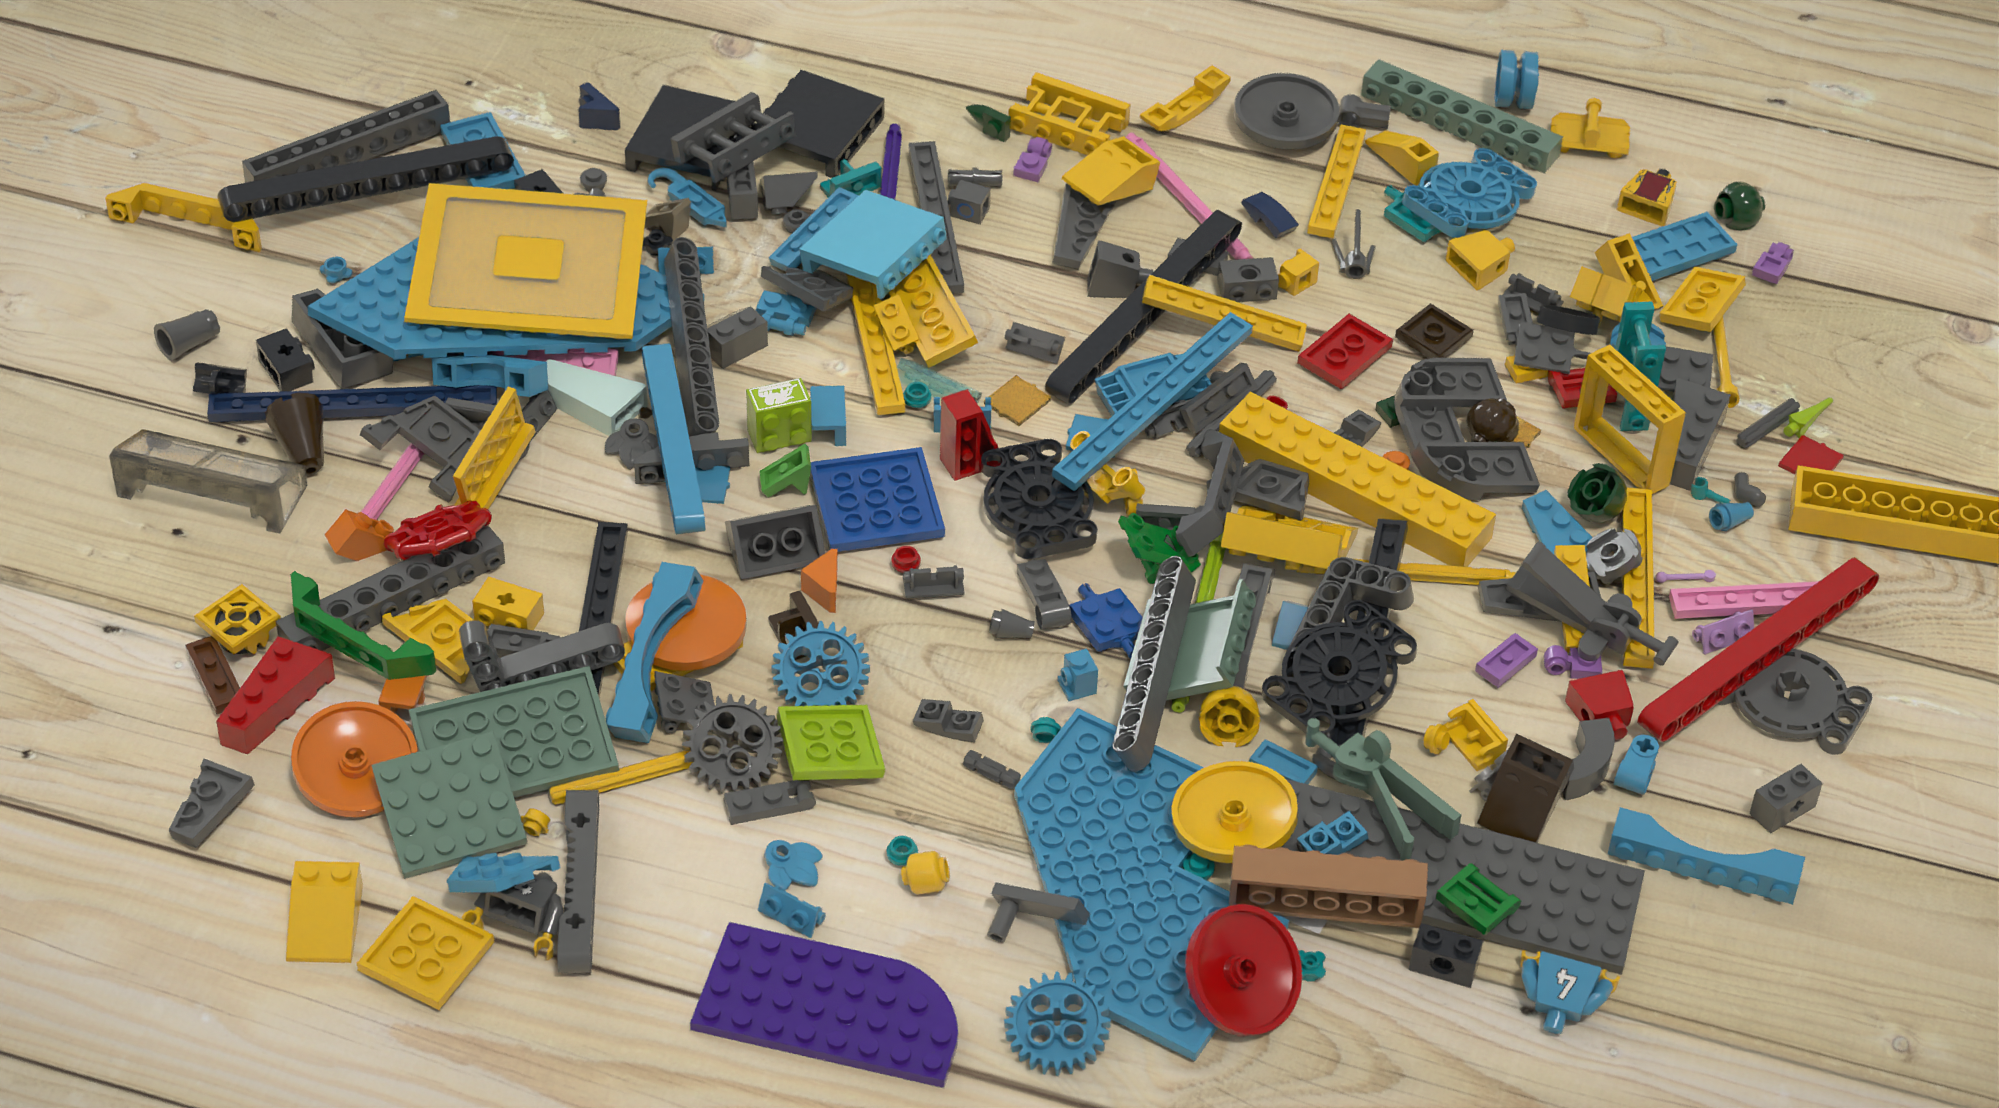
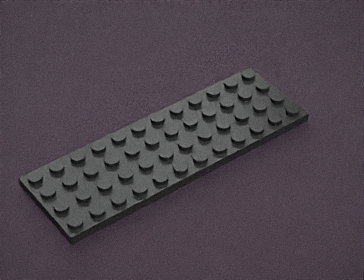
(1568, 899)

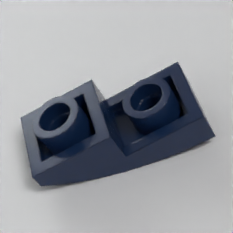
(1274, 215)

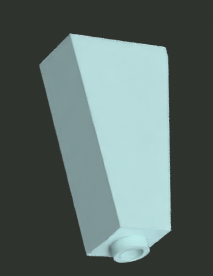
(595, 396)

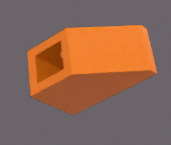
(358, 535)

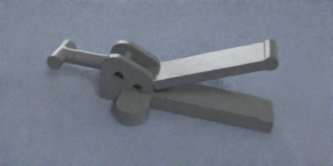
(1562, 594)

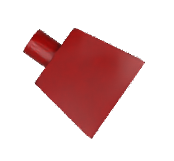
(1602, 698)

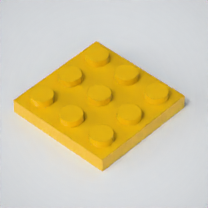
(425, 952)

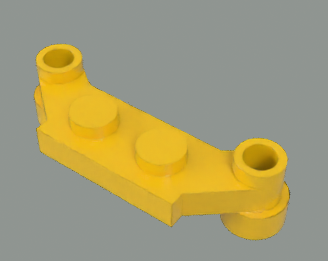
(1107, 482)

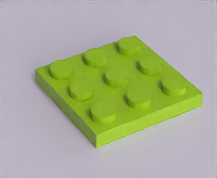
(830, 742)

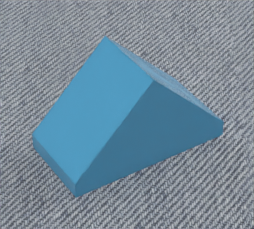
(1288, 623)

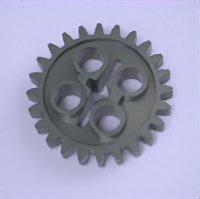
(718, 767)

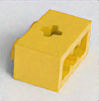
(507, 605)

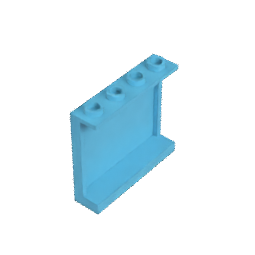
(875, 241)

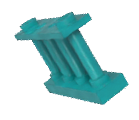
(1636, 347)

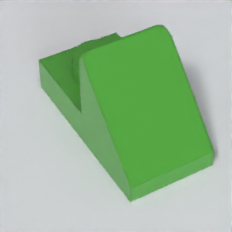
(788, 470)

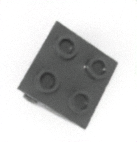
(679, 698)

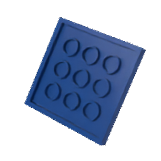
(876, 499)

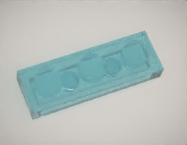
(936, 380)

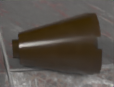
(299, 429)

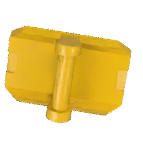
(1592, 131)

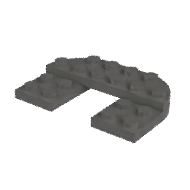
(1435, 438)

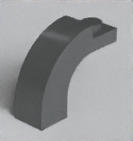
(1595, 745)

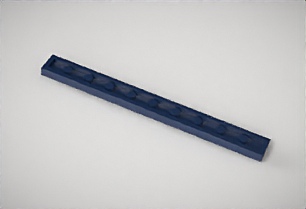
(344, 401)

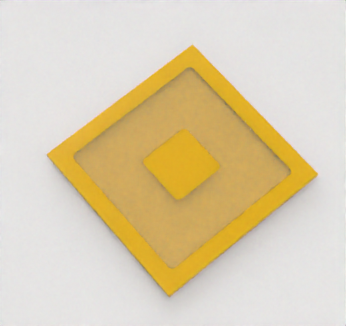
(527, 261)

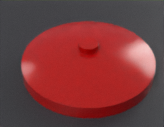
(1243, 970)

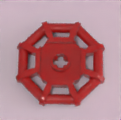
(437, 530)

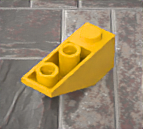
(1405, 153)

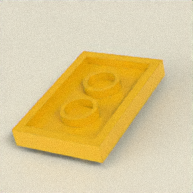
(1702, 299)

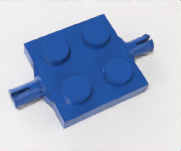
(1107, 619)

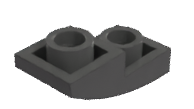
(941, 719)

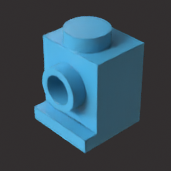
(1078, 675)

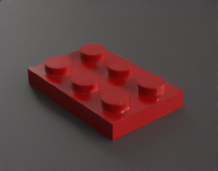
(1345, 351)

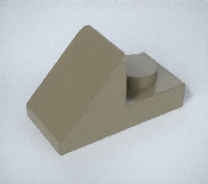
(671, 216)

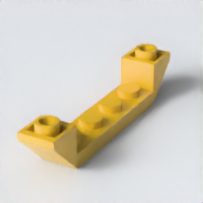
(130, 202)

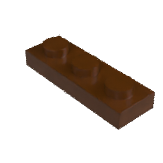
(213, 672)

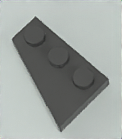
(209, 802)

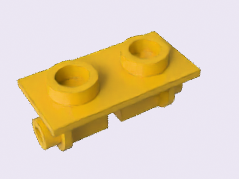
(897, 324)

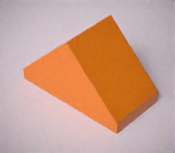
(820, 580)

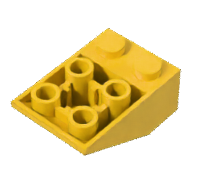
(1113, 172)

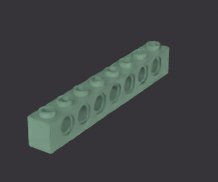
(1461, 116)

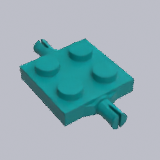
(1406, 218)

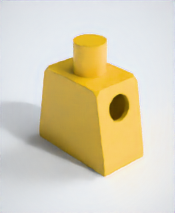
(1479, 257)

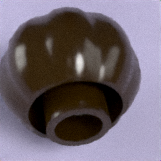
(1492, 421)

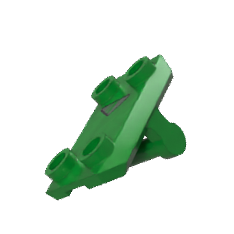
(1154, 545)

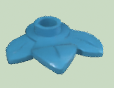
(795, 866)

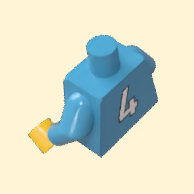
(1564, 987)

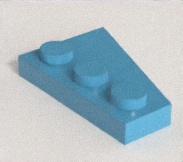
(1552, 522)

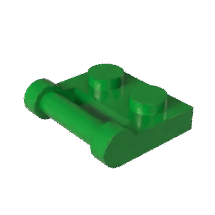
(1473, 904)

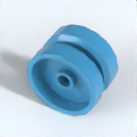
(1516, 79)

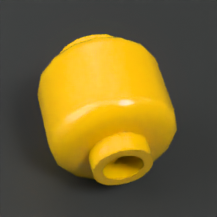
(926, 872)

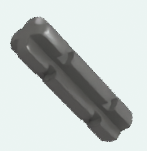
(991, 769)

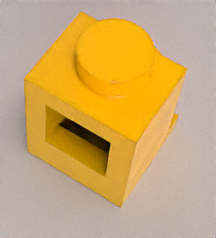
(1298, 273)

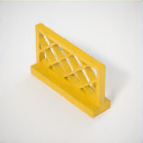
(493, 452)

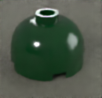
(1597, 493)

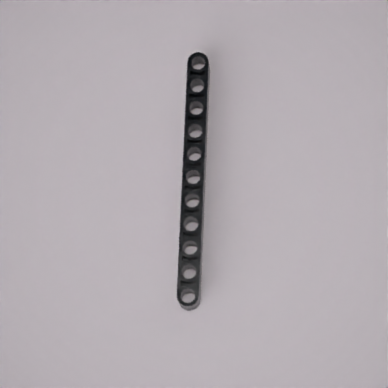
(364, 179)
(1133, 317)

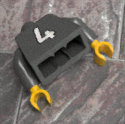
(527, 906)

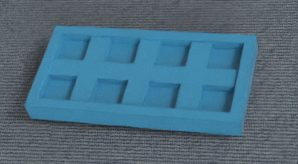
(1683, 245)

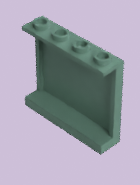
(1209, 644)

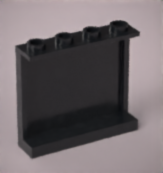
(667, 116)
(828, 118)

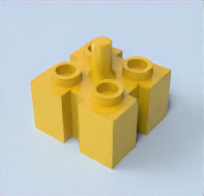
(1603, 294)

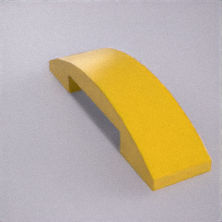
(1190, 103)

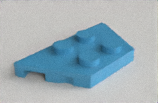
(497, 872)

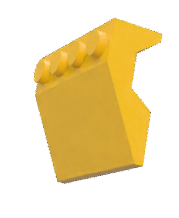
(1286, 538)

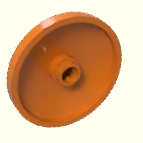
(700, 636)
(336, 755)

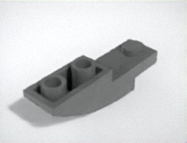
(706, 451)

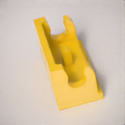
(1476, 735)

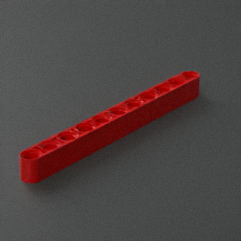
(1757, 649)

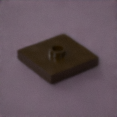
(1434, 332)

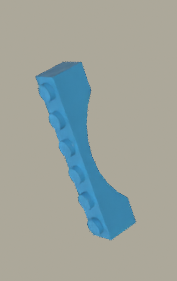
(672, 596)
(1765, 874)

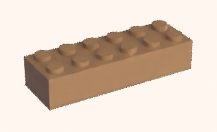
(1329, 886)

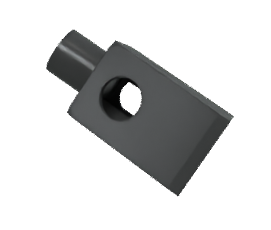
(1115, 272)

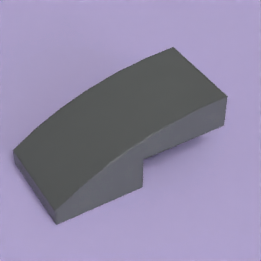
(1358, 428)

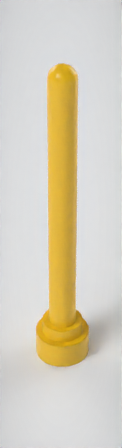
(1723, 365)

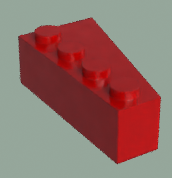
(272, 692)

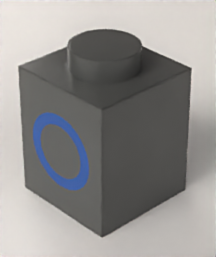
(969, 202)

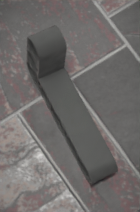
(1355, 585)
(589, 647)

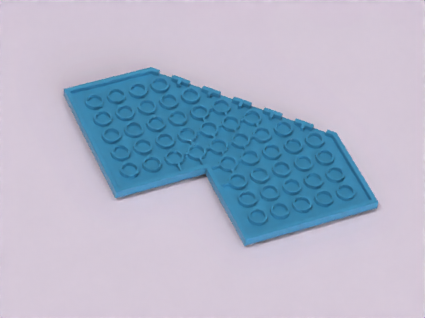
(375, 304)
(1115, 848)

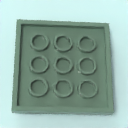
(449, 804)

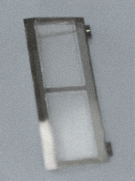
(209, 471)

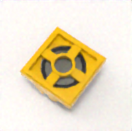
(238, 622)

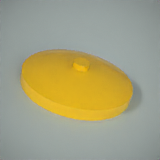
(1234, 807)

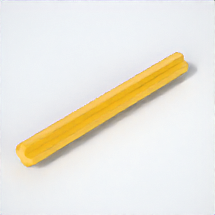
(626, 776)

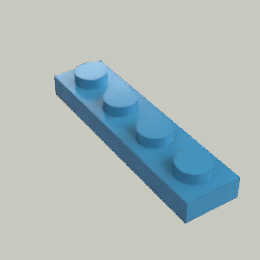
(788, 252)

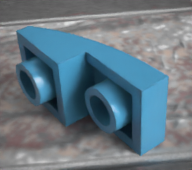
(1335, 837)

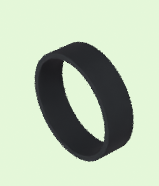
(1568, 319)

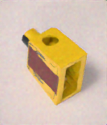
(1648, 196)

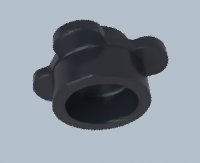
(656, 240)

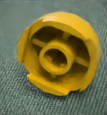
(1229, 716)

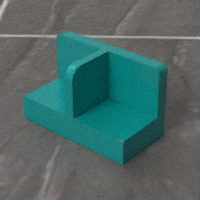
(854, 180)

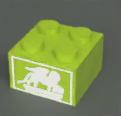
(779, 415)

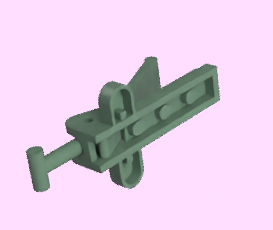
(1368, 767)

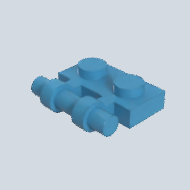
(785, 312)

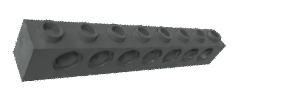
(355, 139)
(403, 586)

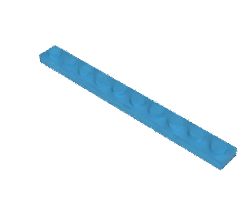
(1151, 401)

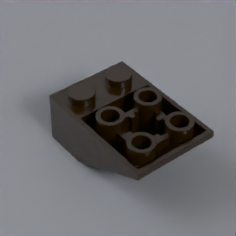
(1525, 790)

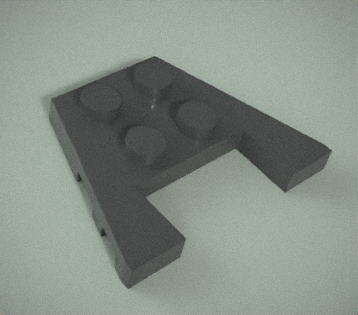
(433, 430)

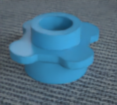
(335, 269)

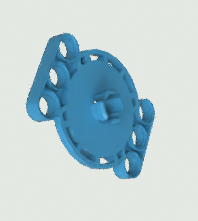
(1470, 193)

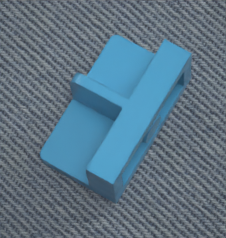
(829, 411)

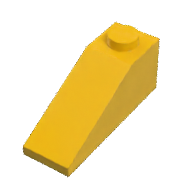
(1622, 261)

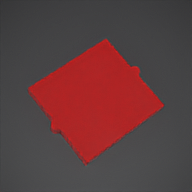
(1811, 454)

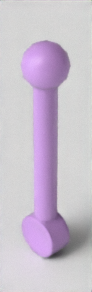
(1708, 576)

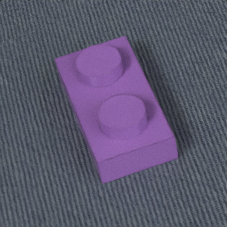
(1506, 660)

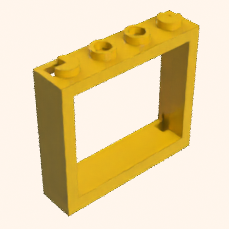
(1611, 367)

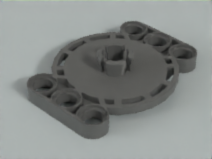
(1812, 701)

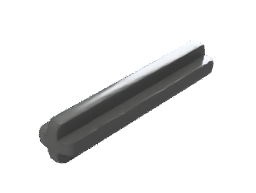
(1767, 423)

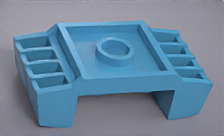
(1129, 379)

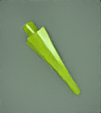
(1802, 420)

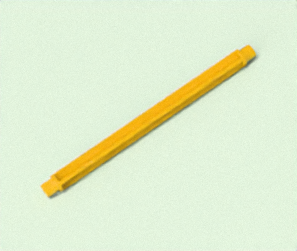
(1437, 573)

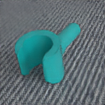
(1700, 491)

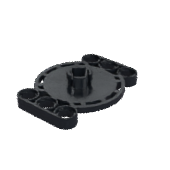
(1056, 506)
(1337, 648)

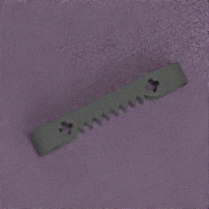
(577, 921)

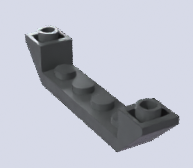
(1203, 527)
(1259, 580)

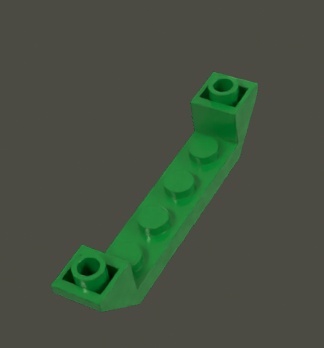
(407, 661)

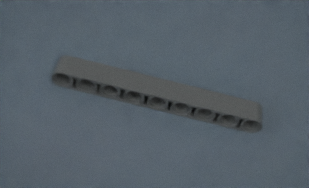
(691, 338)
(1154, 664)

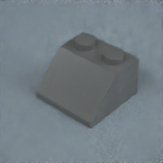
(737, 336)

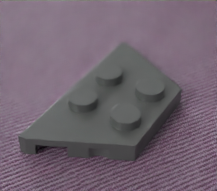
(814, 289)
(1273, 488)

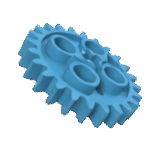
(813, 644)
(1057, 1050)

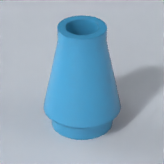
(1727, 515)

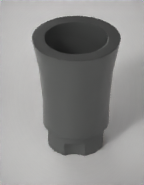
(185, 333)

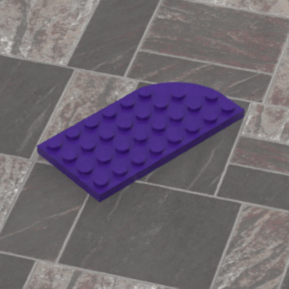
(828, 1005)

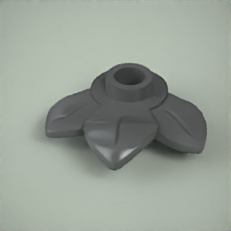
(630, 444)

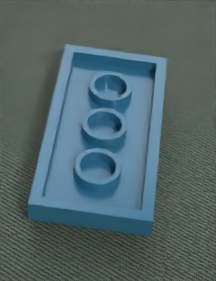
(477, 128)

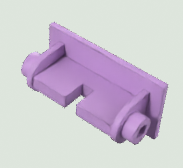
(1724, 632)

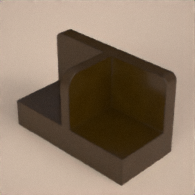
(798, 615)

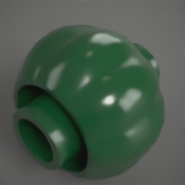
(1741, 204)

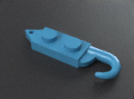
(703, 205)

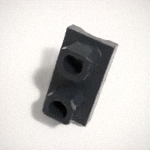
(219, 379)

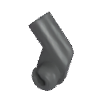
(1747, 492)
(1324, 762)

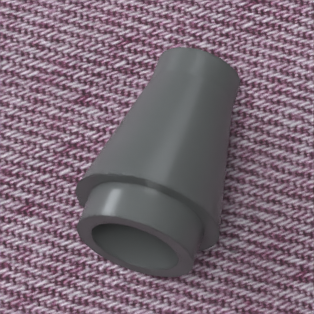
(1009, 625)

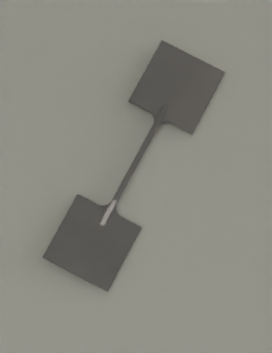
(1554, 348)

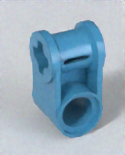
(1638, 764)

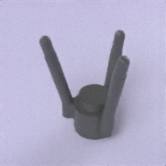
(1355, 263)

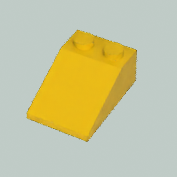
(323, 911)

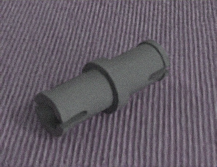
(976, 176)

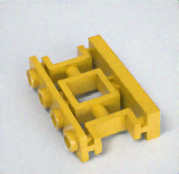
(1072, 101)

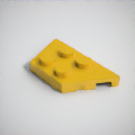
(438, 628)

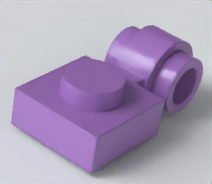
(1034, 161)
(1773, 264)
(1557, 662)

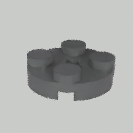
(1626, 556)

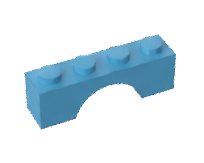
(524, 375)

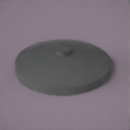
(1286, 111)

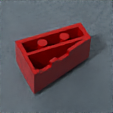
(964, 435)

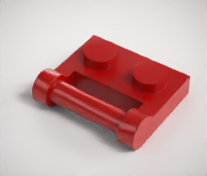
(1569, 387)

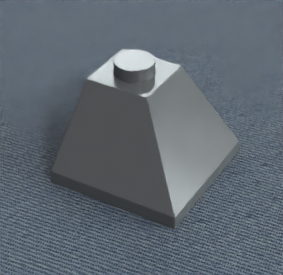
(784, 190)

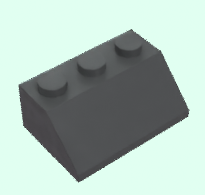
(775, 541)

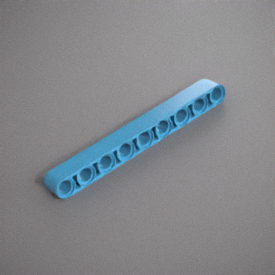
(673, 439)

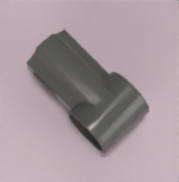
(1356, 112)

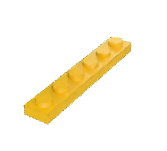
(1336, 181)
(1213, 309)

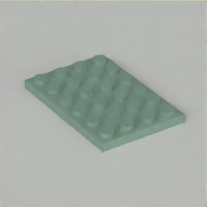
(544, 729)

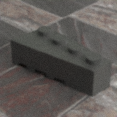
(1703, 419)

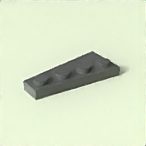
(1078, 227)
(1500, 601)

